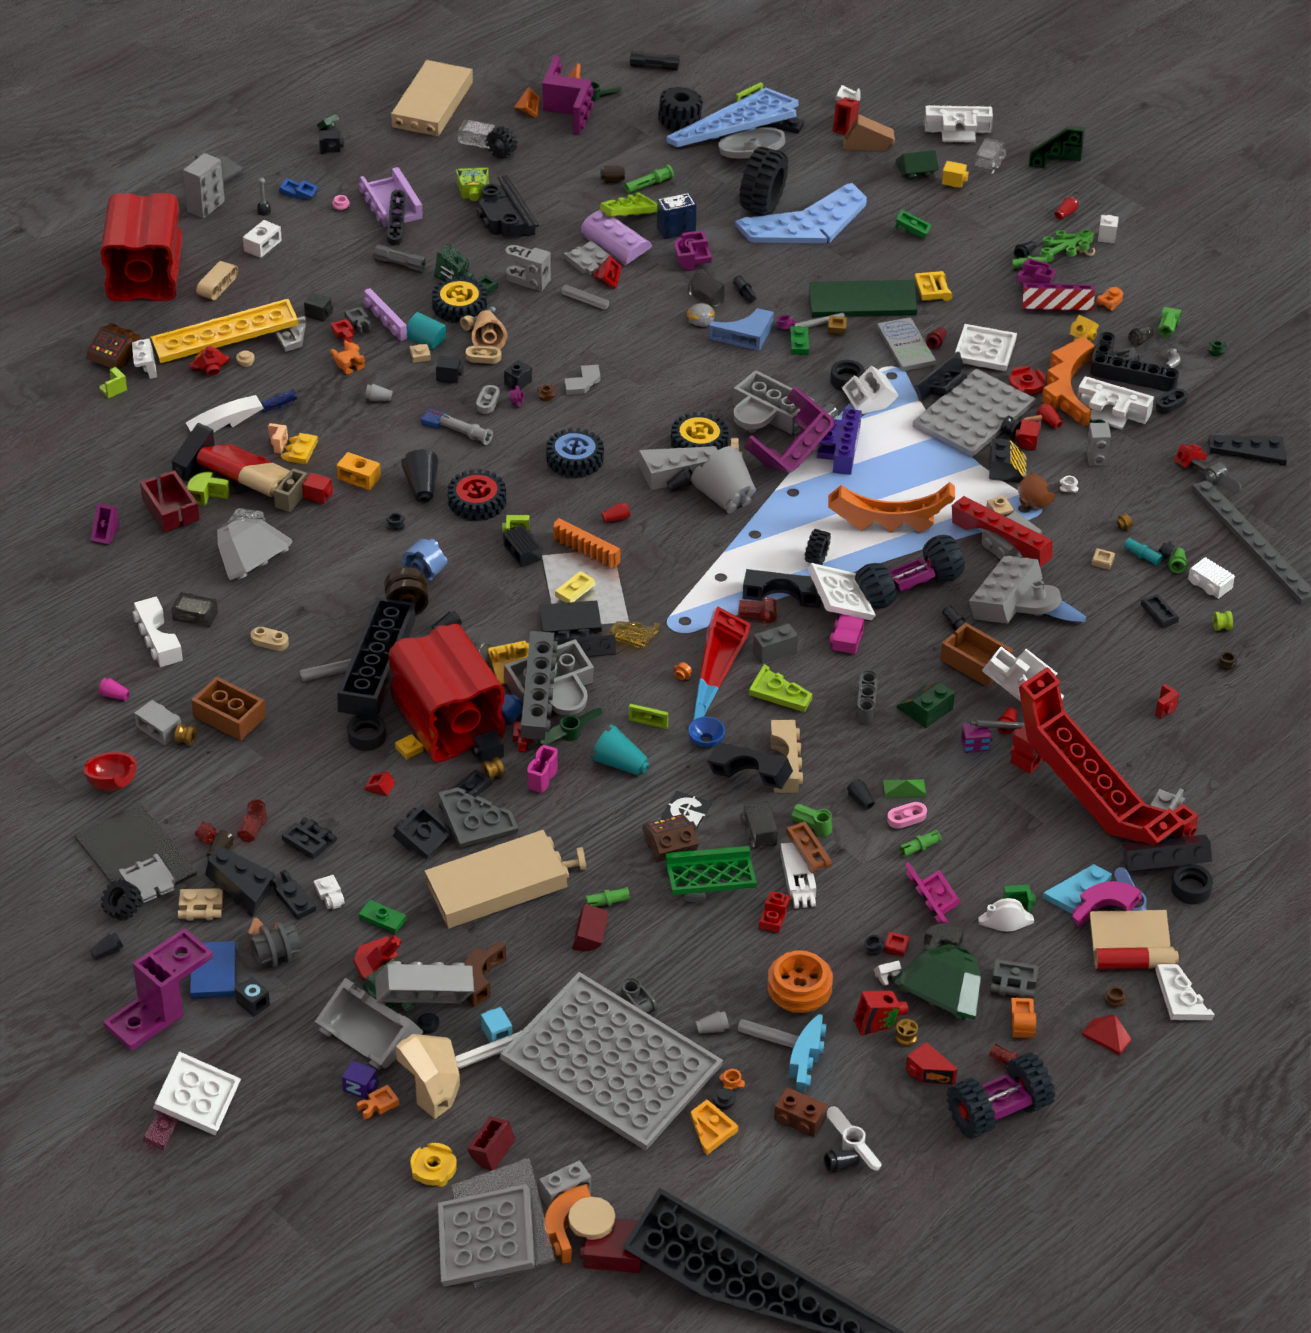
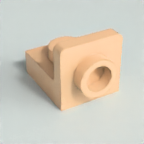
(278, 437)

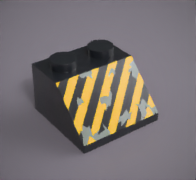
(1006, 461)

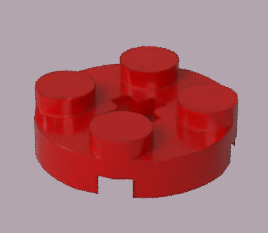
(1034, 380)

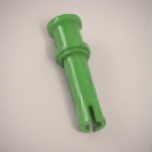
(656, 177)

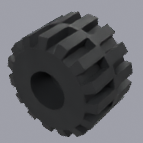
(679, 108)

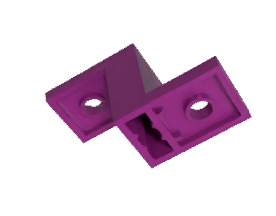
(567, 95)
(158, 989)

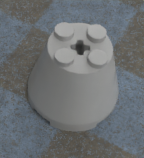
(725, 479)

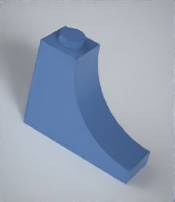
(746, 333)

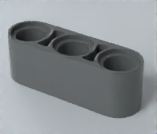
(867, 697)

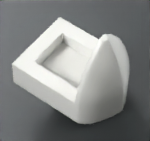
(846, 92)

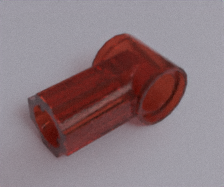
(764, 609)
(253, 820)

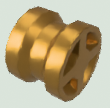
(185, 734)
(493, 768)
(905, 1027)

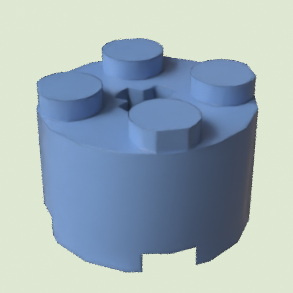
(425, 557)

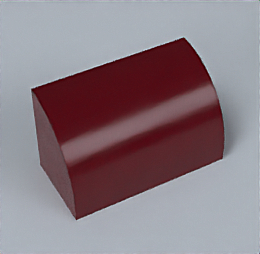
(590, 928)
(491, 1143)

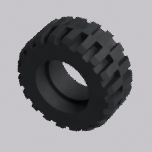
(763, 180)

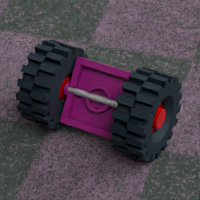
(980, 1106)

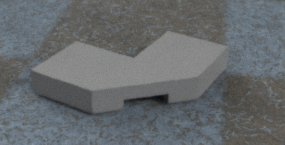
(580, 385)

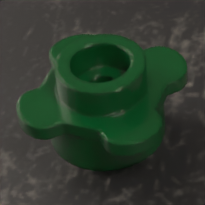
(1217, 347)

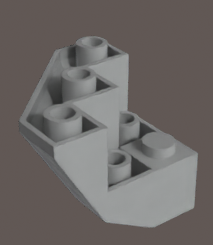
(249, 544)

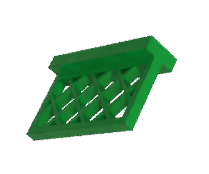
(711, 862)

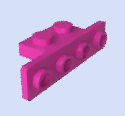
(938, 892)

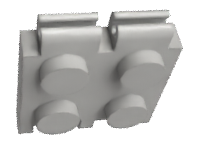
(586, 258)
(150, 878)

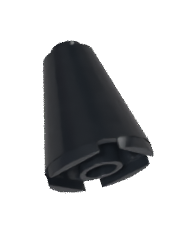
(421, 473)

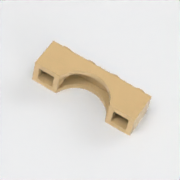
(784, 739)

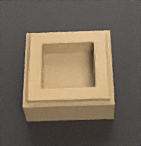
(1103, 559)

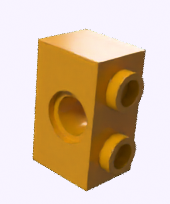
(358, 471)

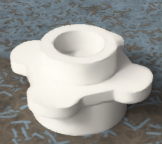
(1069, 484)

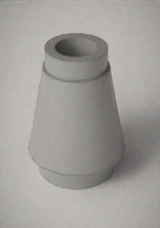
(378, 393)
(713, 1023)

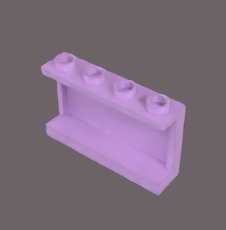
(379, 194)

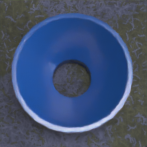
(706, 727)

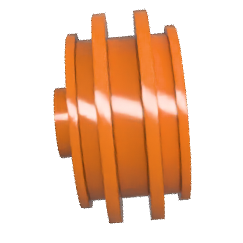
(807, 982)

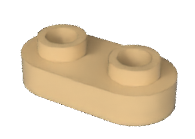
(483, 354)
(269, 638)

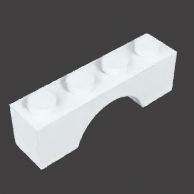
(164, 646)

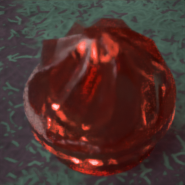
(205, 832)

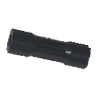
(654, 60)

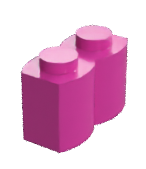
(847, 634)
(542, 768)

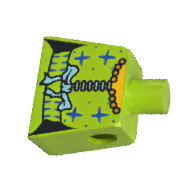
(471, 182)

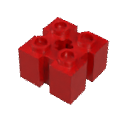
(1023, 753)

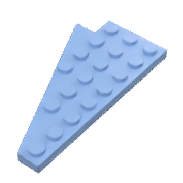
(746, 114)

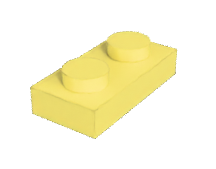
(575, 587)

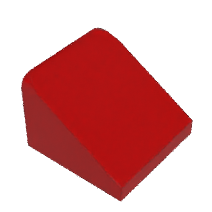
(380, 783)

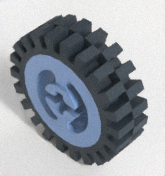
(575, 452)

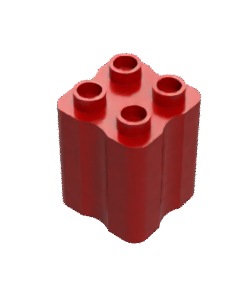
(141, 247)
(445, 691)

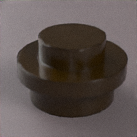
(1227, 660)

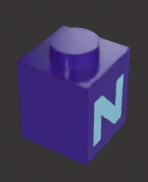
(360, 1080)

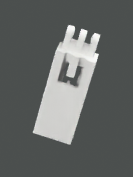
(793, 865)

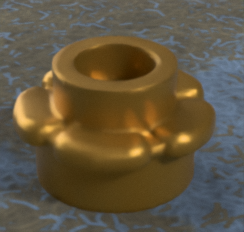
(1124, 522)

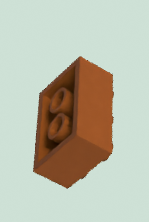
(228, 708)

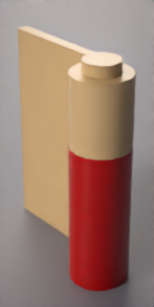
(1131, 939)

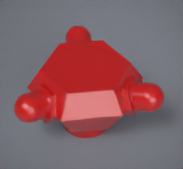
(209, 361)

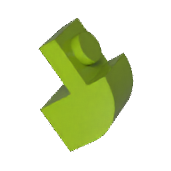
(205, 486)

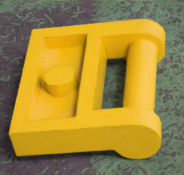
(927, 287)

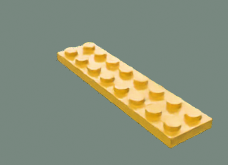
(224, 330)

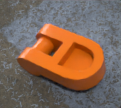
(1110, 298)

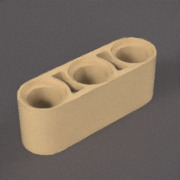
(217, 280)

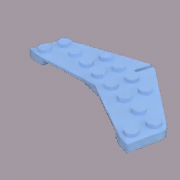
(813, 225)

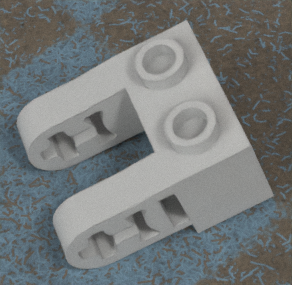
(537, 265)

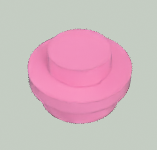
(341, 202)

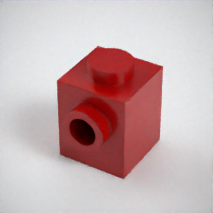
(1027, 435)
(317, 488)
(1189, 819)

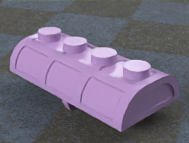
(614, 237)

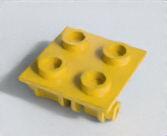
(506, 654)

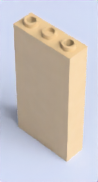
(432, 98)
(496, 878)

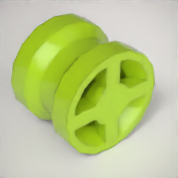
(1222, 620)

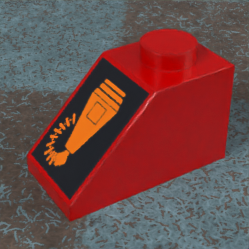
(930, 1066)

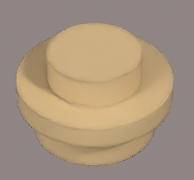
(245, 358)

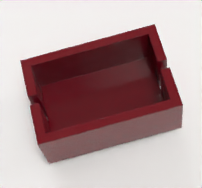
(174, 503)

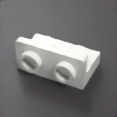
(144, 356)

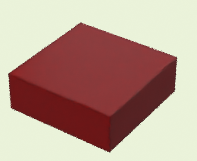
(896, 944)

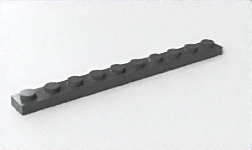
(1253, 541)

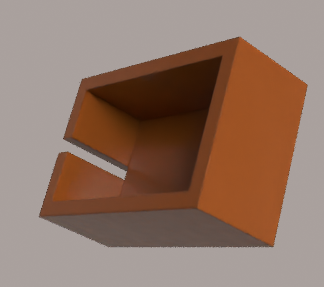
(970, 652)

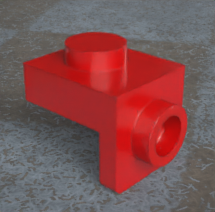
(1186, 453)
(1167, 702)

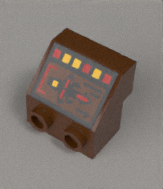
(112, 346)
(670, 836)

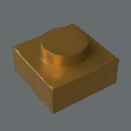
(837, 325)

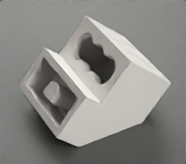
(870, 391)

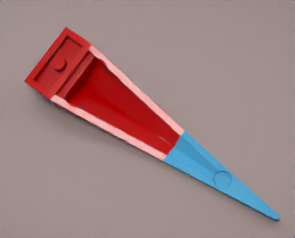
(722, 644)

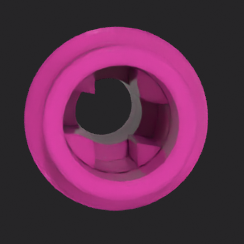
(112, 689)

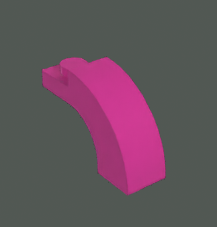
(1103, 895)

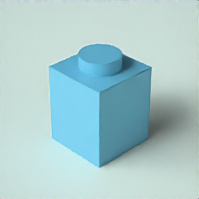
(495, 1024)

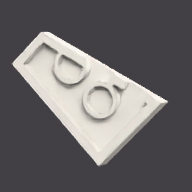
(1179, 996)

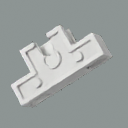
(958, 122)
(1114, 402)
(1013, 671)

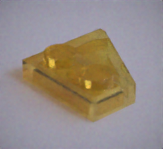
(634, 633)

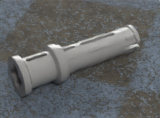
(473, 431)

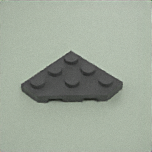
(475, 818)

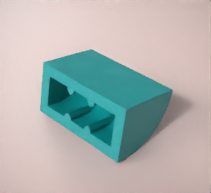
(426, 330)

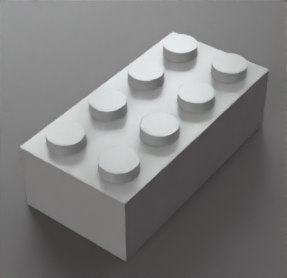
(424, 983)

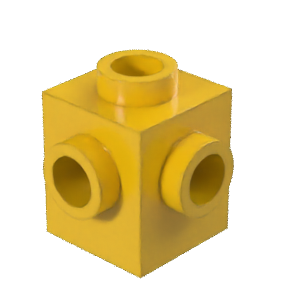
(1083, 328)

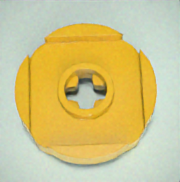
(433, 1175)

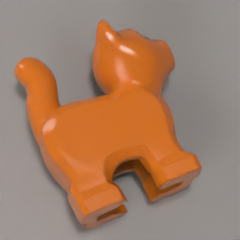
(348, 357)

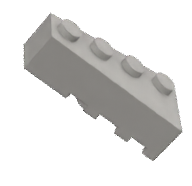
(663, 464)

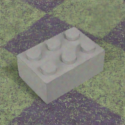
(203, 185)

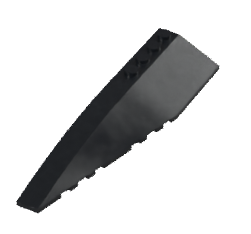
(739, 1272)

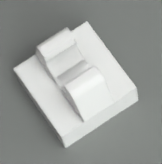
(885, 970)

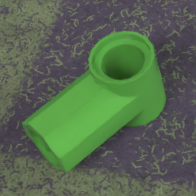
(1169, 319)
(818, 820)

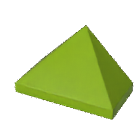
(741, 95)
(648, 716)

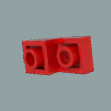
(774, 911)

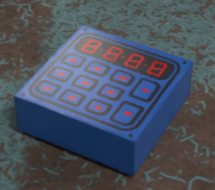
(432, 418)

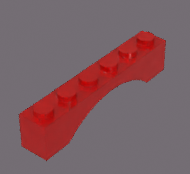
(1029, 543)

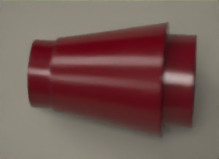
(935, 339)

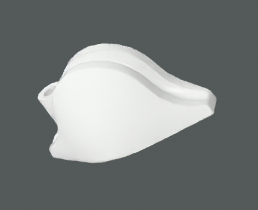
(1006, 916)

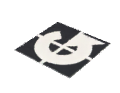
(692, 807)

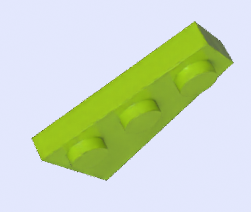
(779, 691)

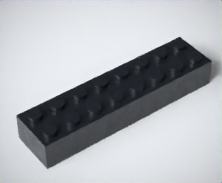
(369, 670)

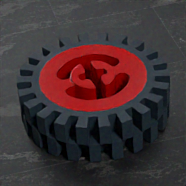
(477, 495)

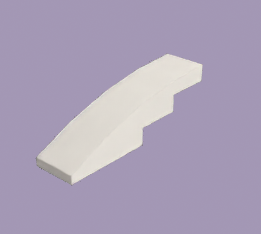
(231, 412)

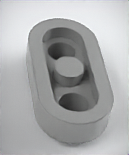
(487, 399)

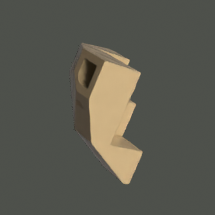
(434, 1070)

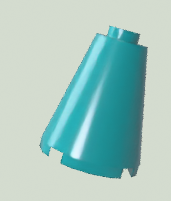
(619, 752)

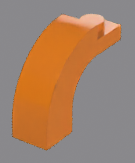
(558, 1220)

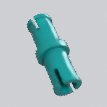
(1143, 551)

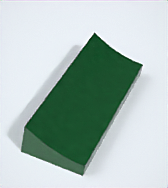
(863, 298)

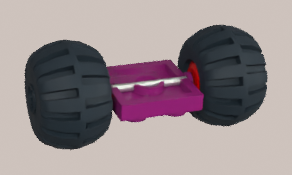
(942, 562)

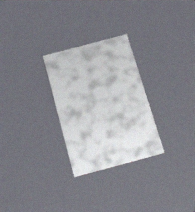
(607, 586)

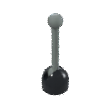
(263, 207)

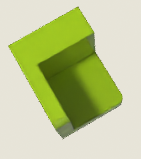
(115, 385)

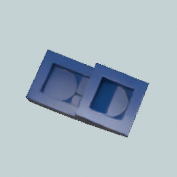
(302, 191)

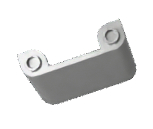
(365, 1024)

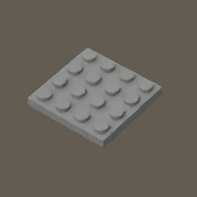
(485, 1235)

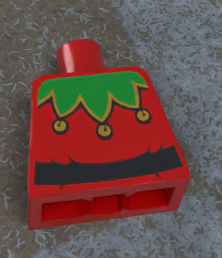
(878, 1011)

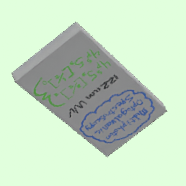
(906, 344)

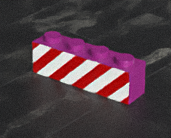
(1058, 296)

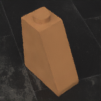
(868, 136)

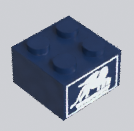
(676, 215)

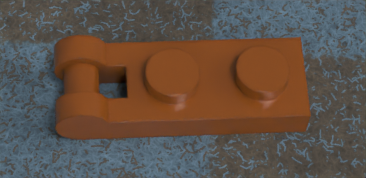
(808, 847)

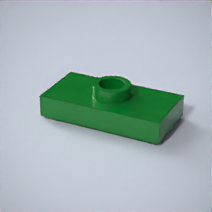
(382, 916)

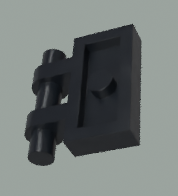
(305, 841)

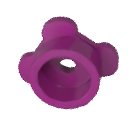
(785, 322)
(516, 396)

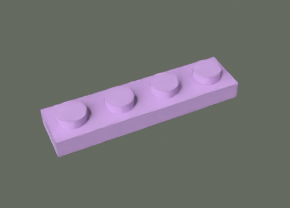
(385, 314)

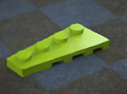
(632, 205)

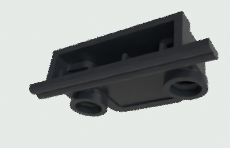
(505, 210)

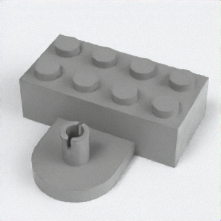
(764, 401)
(1013, 588)
(571, 674)

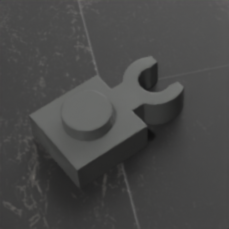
(358, 317)

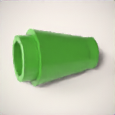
(1178, 561)

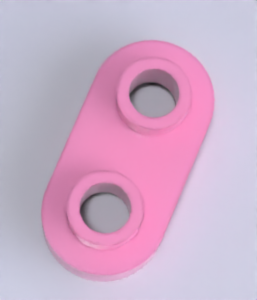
(907, 815)

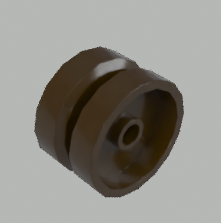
(408, 586)

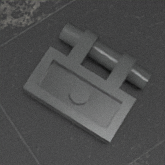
(1016, 974)

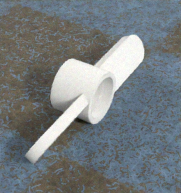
(852, 1132)

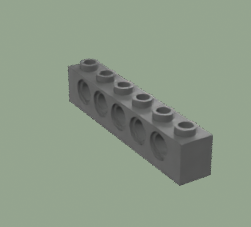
(537, 685)

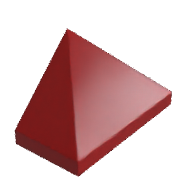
(608, 272)
(1108, 1033)

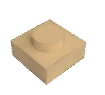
(420, 353)

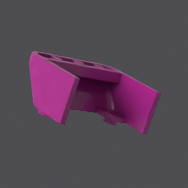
(815, 425)

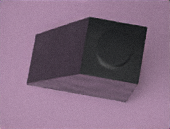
(186, 458)

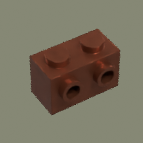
(800, 1112)

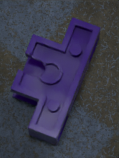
(842, 441)

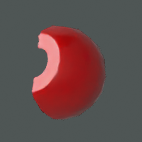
(110, 771)

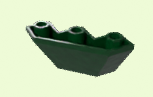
(1063, 145)
(945, 979)

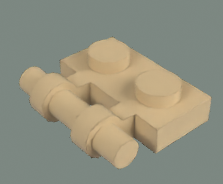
(200, 904)

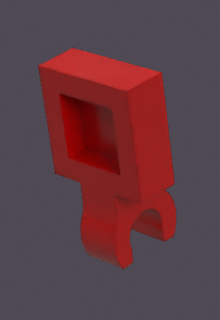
(343, 329)
(522, 742)

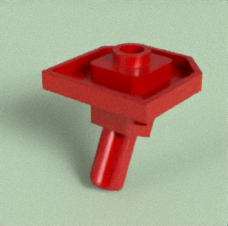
(375, 955)

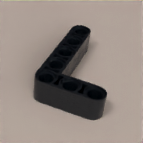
(1128, 370)

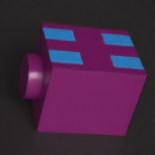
(975, 738)

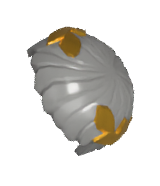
(700, 314)

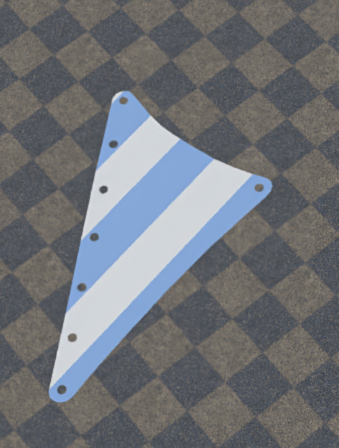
(889, 465)

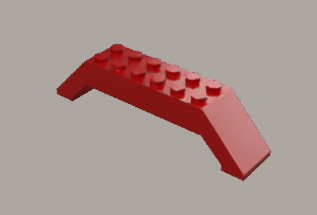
(1085, 768)

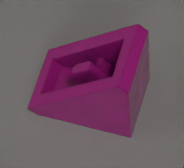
(105, 523)

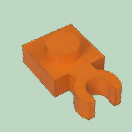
(380, 1101)

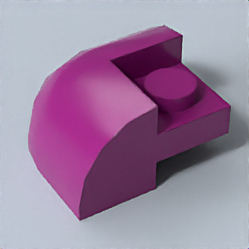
(692, 249)
(1036, 272)

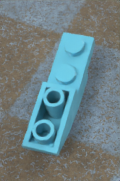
(807, 1052)

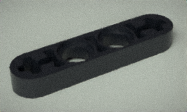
(396, 217)

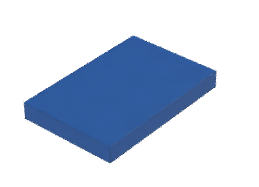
(217, 975)

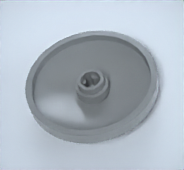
(744, 142)

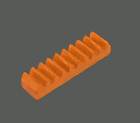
(586, 543)

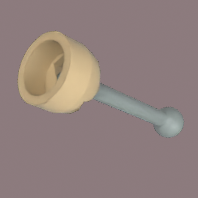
(467, 322)

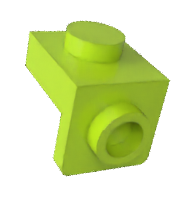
(514, 521)

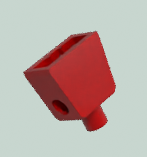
(845, 111)

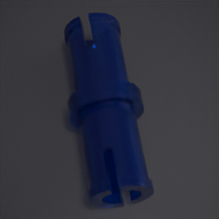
(278, 400)

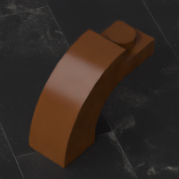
(481, 964)

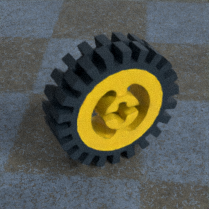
(459, 298)
(699, 432)

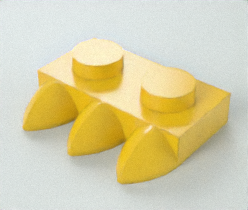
(300, 448)

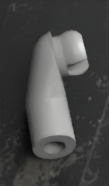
(1173, 358)

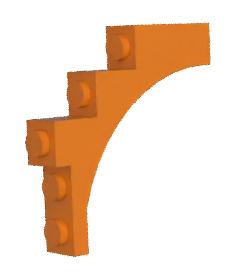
(1064, 365)
(890, 514)

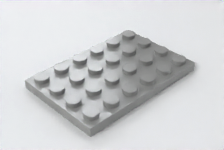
(973, 412)

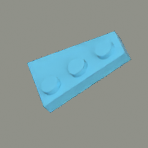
(1067, 893)

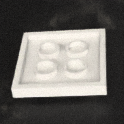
(986, 347)
(840, 592)
(197, 1093)

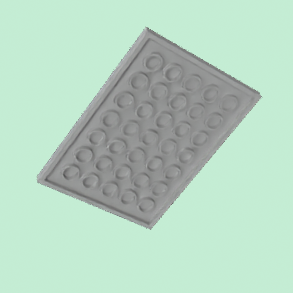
(611, 1060)

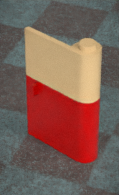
(243, 467)

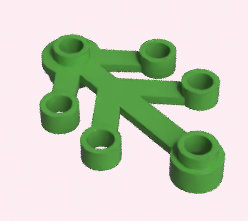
(1067, 242)

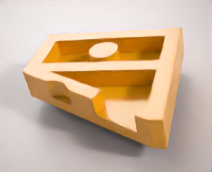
(712, 1126)

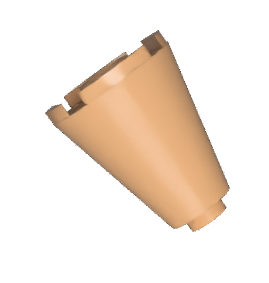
(488, 331)

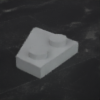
(292, 337)

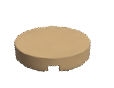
(591, 1218)

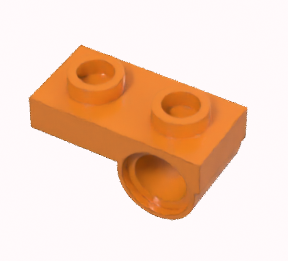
(1023, 1018)

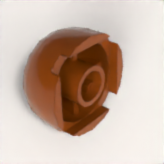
(1034, 492)

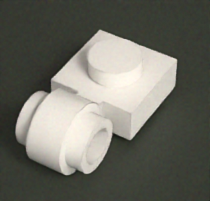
(329, 891)

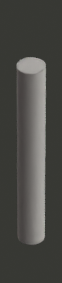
(815, 322)

